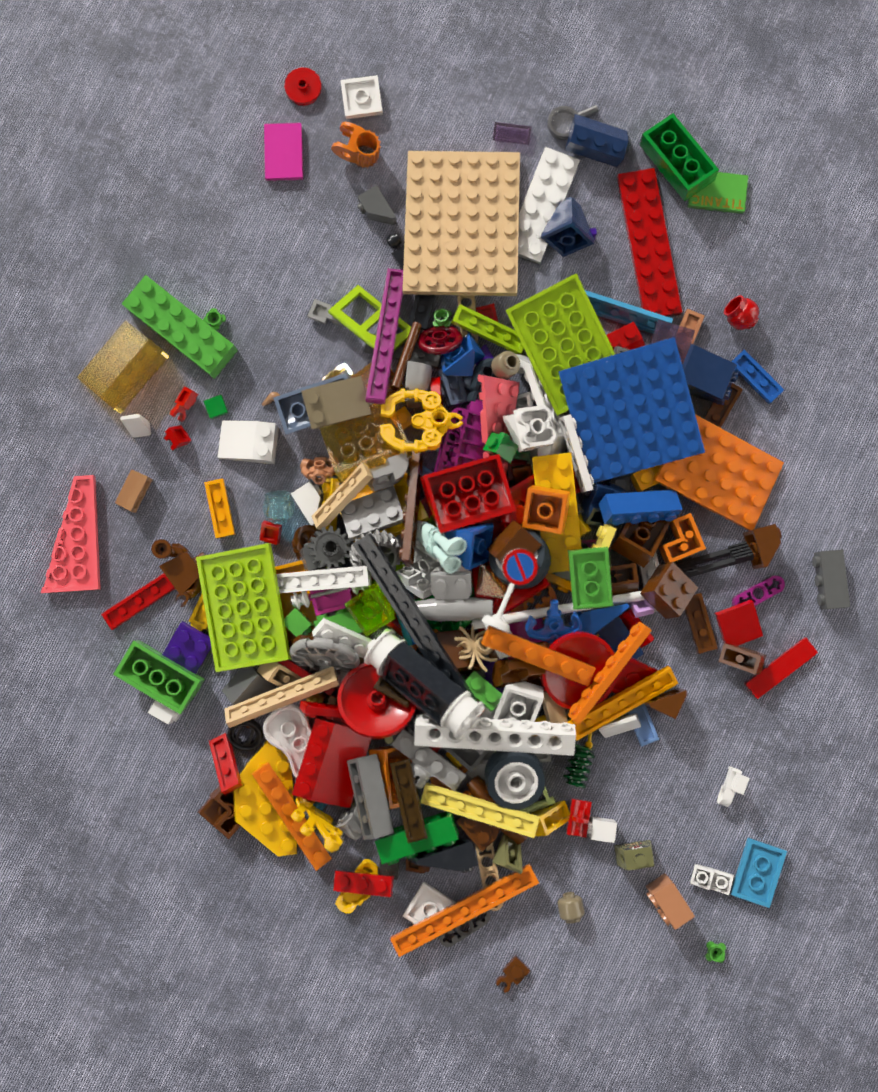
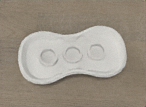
(290, 732)

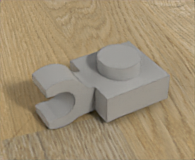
(319, 313)

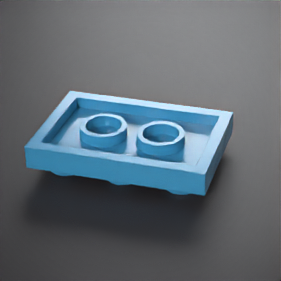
(758, 872)

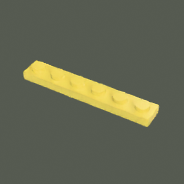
(480, 810)

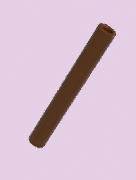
(405, 356)

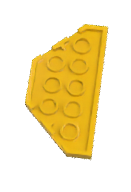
(253, 808)

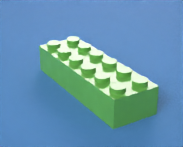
(179, 326)

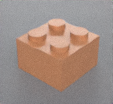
(671, 903)

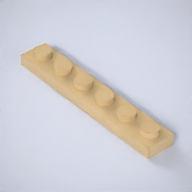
(281, 696)

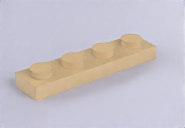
(342, 496)

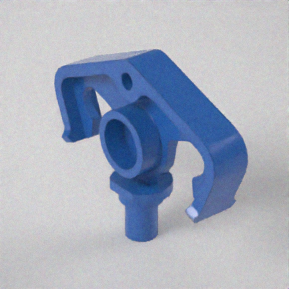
(553, 625)

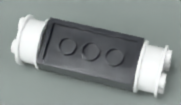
(423, 684)

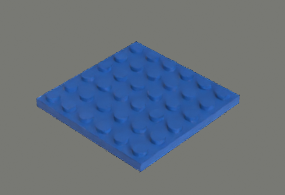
(632, 410)

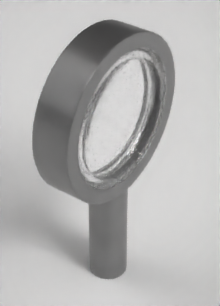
(561, 120)

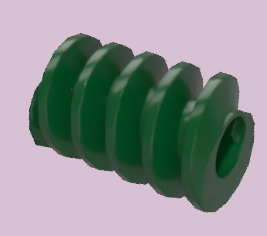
(578, 766)

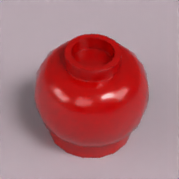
(742, 313)

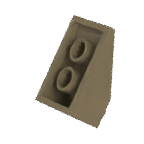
(336, 402)

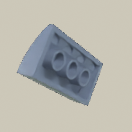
(293, 409)

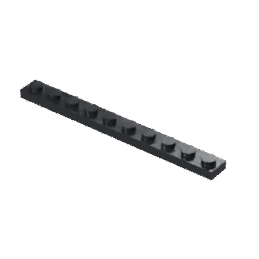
(407, 609)

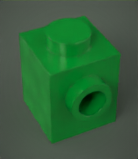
(501, 445)

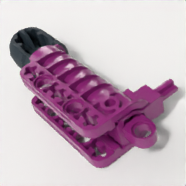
(468, 441)

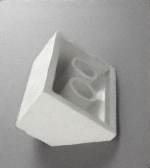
(520, 702)

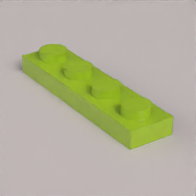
(487, 329)

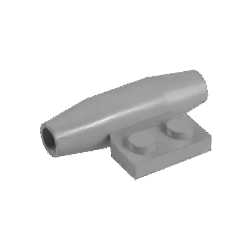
(453, 599)

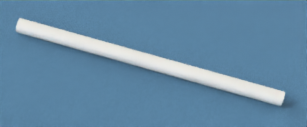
(564, 608)

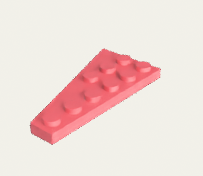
(498, 399)
(76, 546)

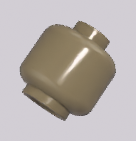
(505, 365)
(571, 908)

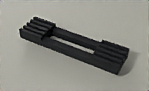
(738, 552)

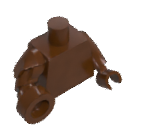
(181, 570)

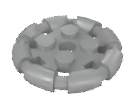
(322, 654)

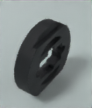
(246, 745)

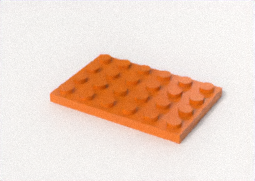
(727, 478)

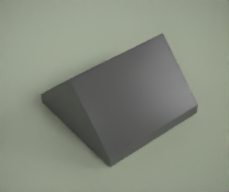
(246, 685)

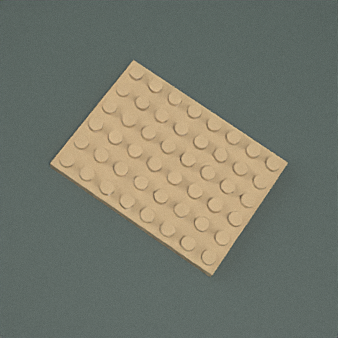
(461, 223)

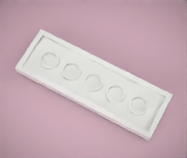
(544, 195)

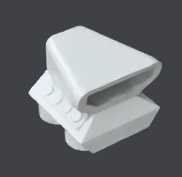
(530, 427)

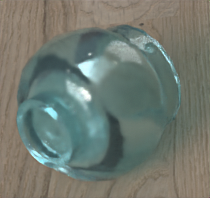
(278, 506)

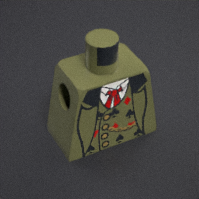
(635, 855)

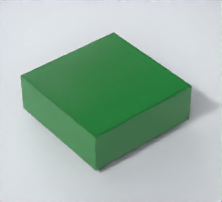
(215, 406)

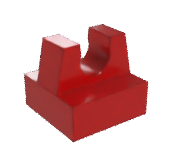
(177, 436)

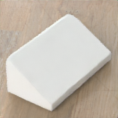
(620, 725)

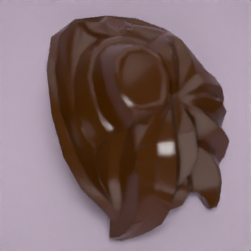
(302, 537)

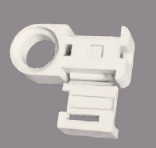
(733, 783)

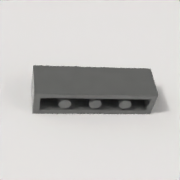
(370, 797)

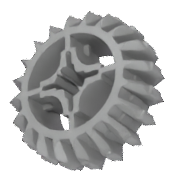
(388, 544)

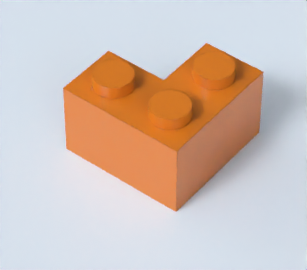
(687, 540)

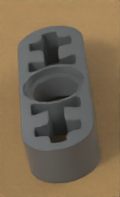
(463, 934)

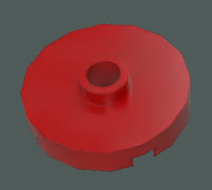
(303, 95)

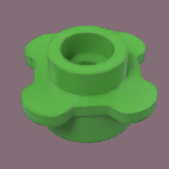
(213, 313)
(442, 313)
(719, 956)

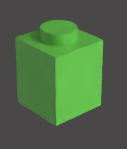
(298, 623)

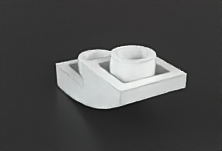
(414, 583)
(712, 879)

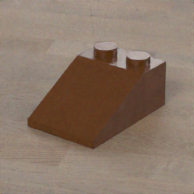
(640, 540)

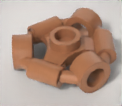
(318, 469)

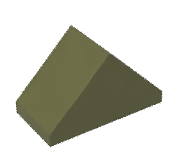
(509, 855)

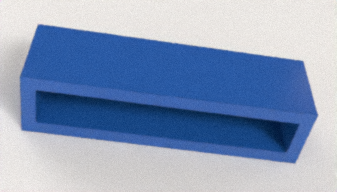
(640, 507)

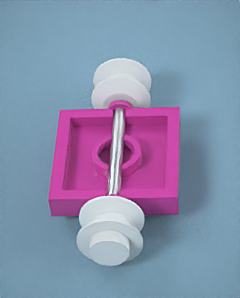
(325, 600)

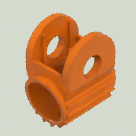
(358, 138)

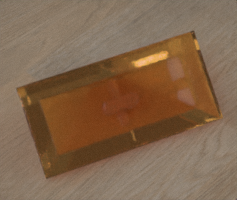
(489, 584)

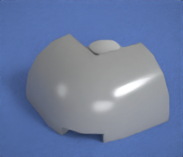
(417, 377)
(389, 473)

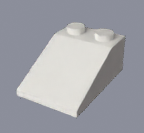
(248, 441)

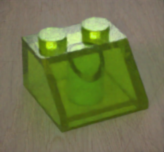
(371, 609)

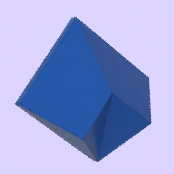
(462, 360)

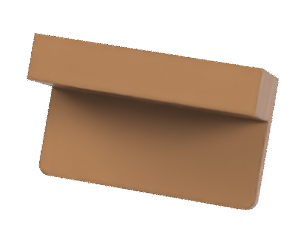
(133, 491)

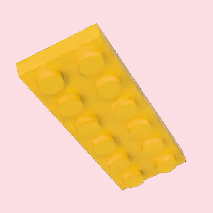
(557, 473)

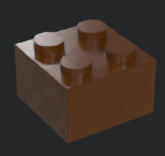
(669, 590)

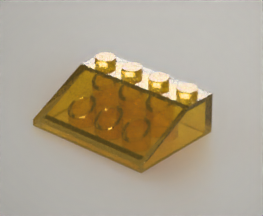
(123, 366)
(360, 442)

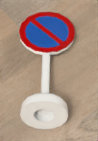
(519, 569)

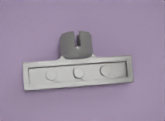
(427, 762)

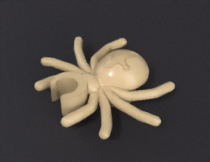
(474, 648)

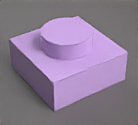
(641, 608)

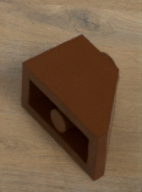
(742, 658)

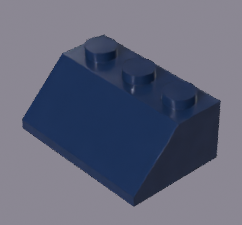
(597, 141)

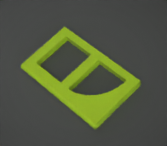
(362, 330)

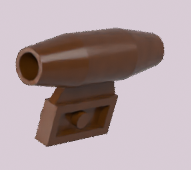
(479, 832)

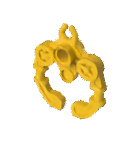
(425, 421)

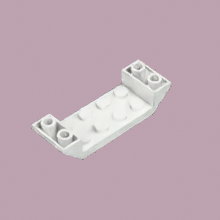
(541, 398)

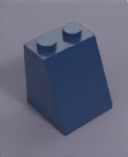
(709, 375)

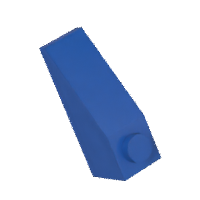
(597, 619)

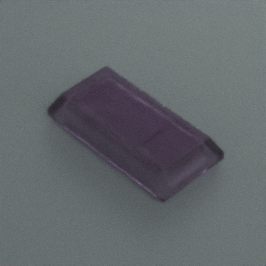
(512, 133)

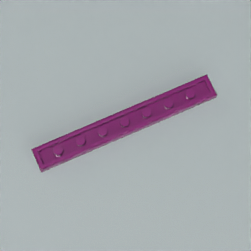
(385, 337)

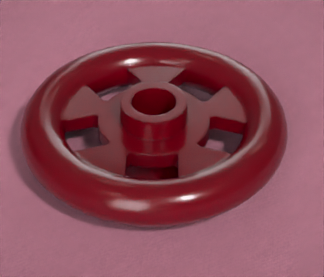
(440, 340)

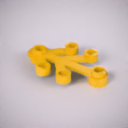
(322, 822)

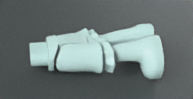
(440, 547)

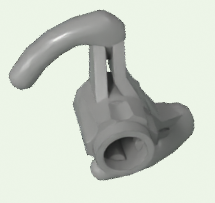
(349, 823)

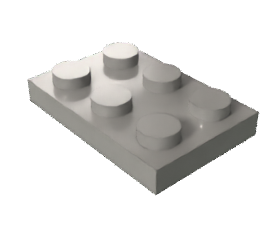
(372, 512)

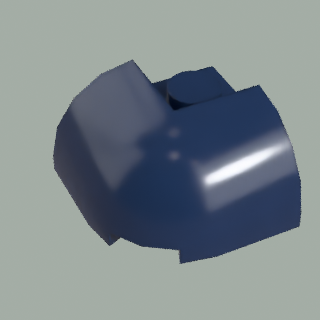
(590, 504)

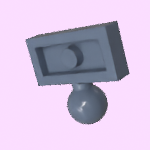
(454, 388)

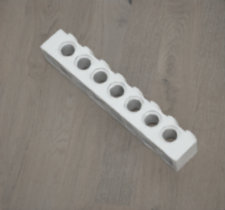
(503, 741)

